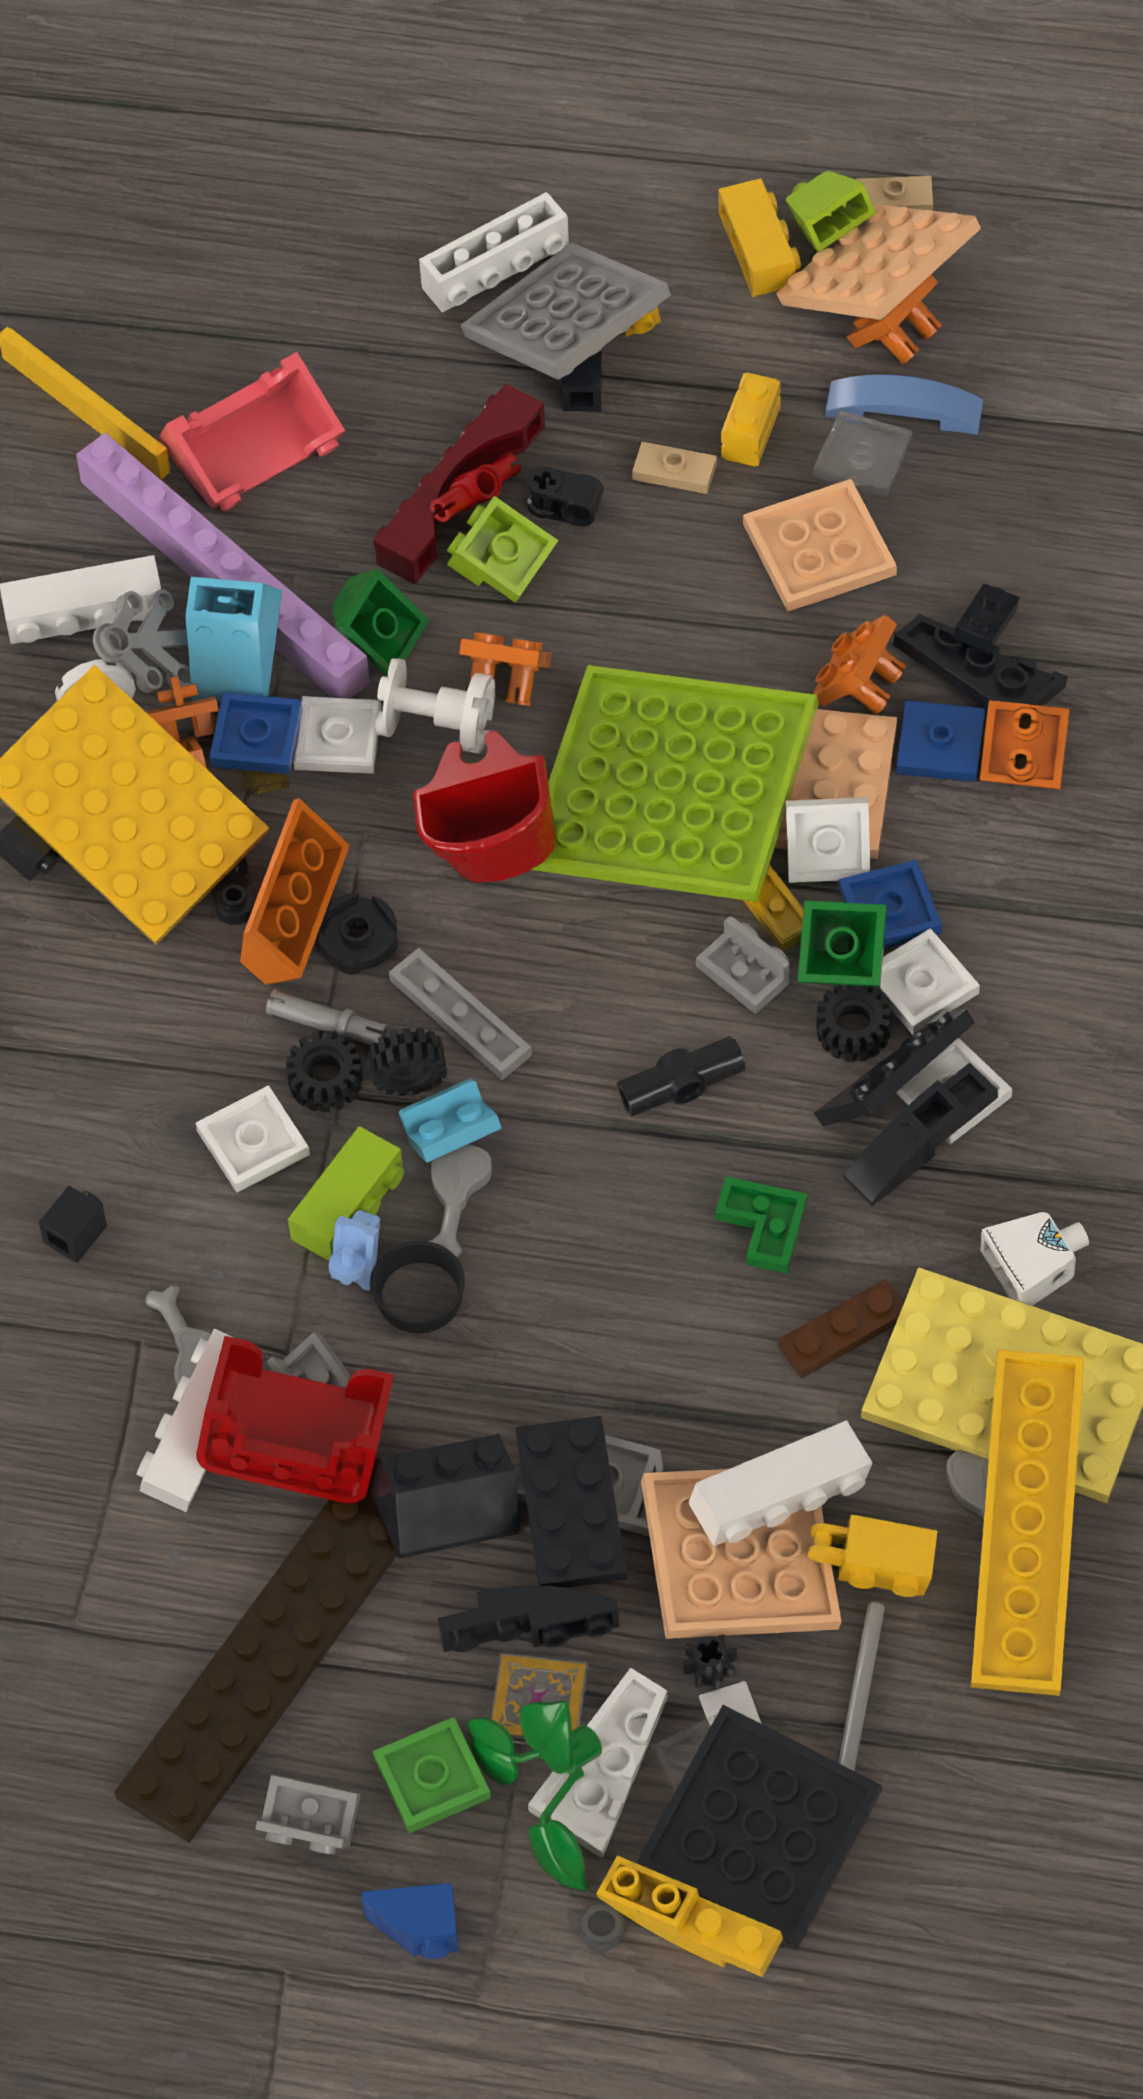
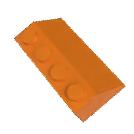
(293, 897)

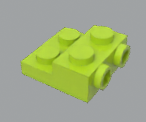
(500, 549)

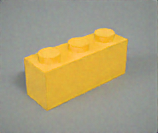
(758, 236)

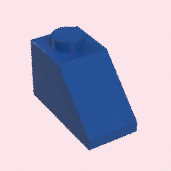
(416, 1918)

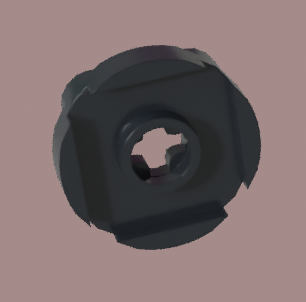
(362, 952)

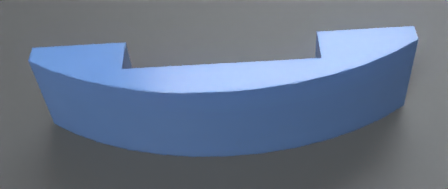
(906, 397)

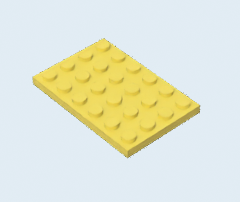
(943, 1368)

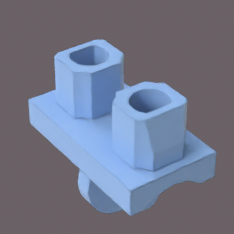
(355, 1249)

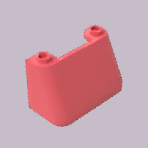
(253, 434)

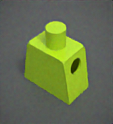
(829, 207)

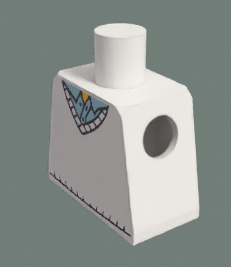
(1032, 1255)

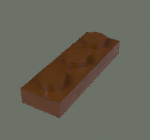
(842, 1329)

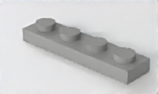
(460, 1014)

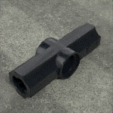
(681, 1076)

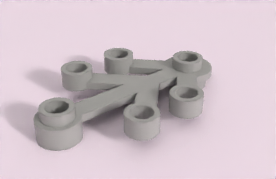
(116, 644)

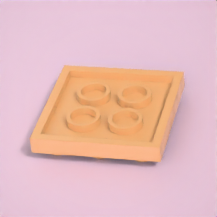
(819, 545)

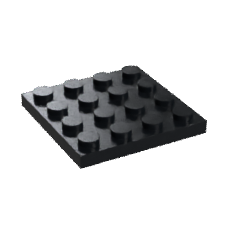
(761, 1824)

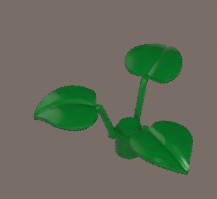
(551, 1736)

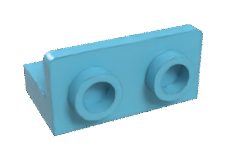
(448, 1120)

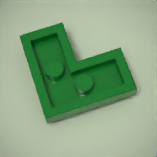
(773, 1215)

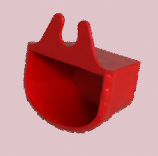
(487, 815)

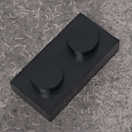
(986, 617)

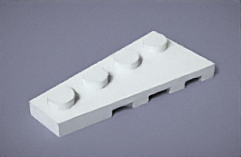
(597, 1798)

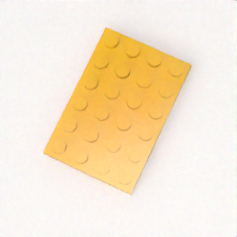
(126, 805)

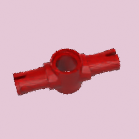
(475, 487)

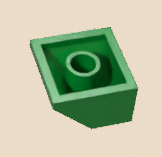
(378, 618)
(842, 943)

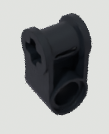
(566, 498)

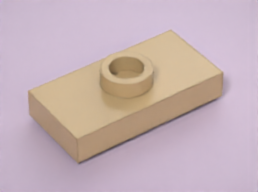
(901, 191)
(674, 467)

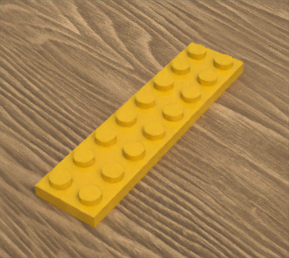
(1028, 1523)

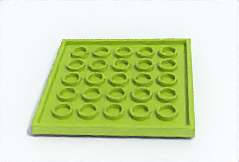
(675, 781)

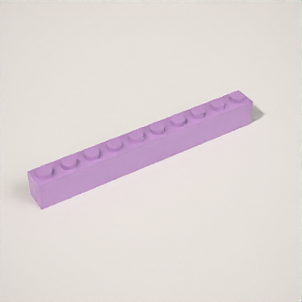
(208, 553)

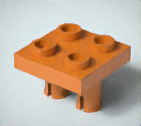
(889, 330)
(523, 657)
(854, 662)
(1024, 745)

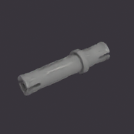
(326, 1018)

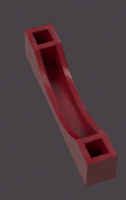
(505, 425)

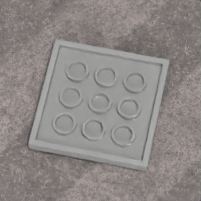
(565, 310)

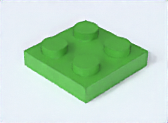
(431, 1775)

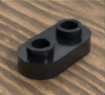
(234, 884)

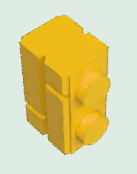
(750, 419)

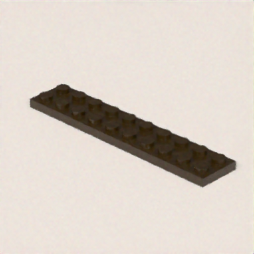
(260, 1667)

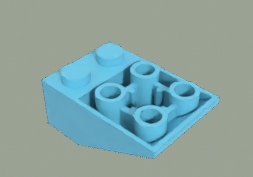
(231, 636)

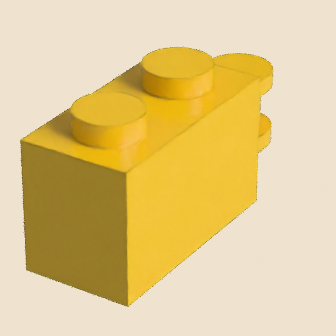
(877, 1554)

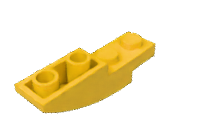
(686, 1919)

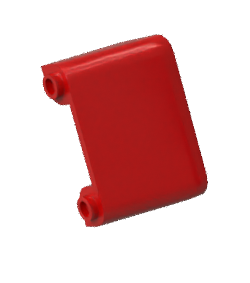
(290, 1427)

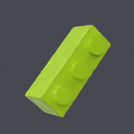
(350, 1183)

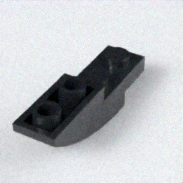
(916, 1132)
(545, 1611)

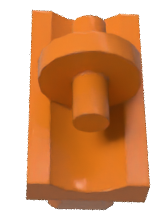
(201, 710)

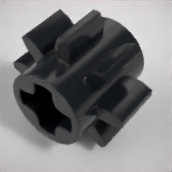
(704, 1662)

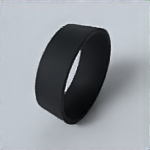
(418, 1253)

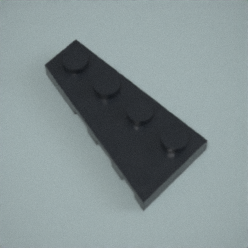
(973, 670)
(896, 1070)

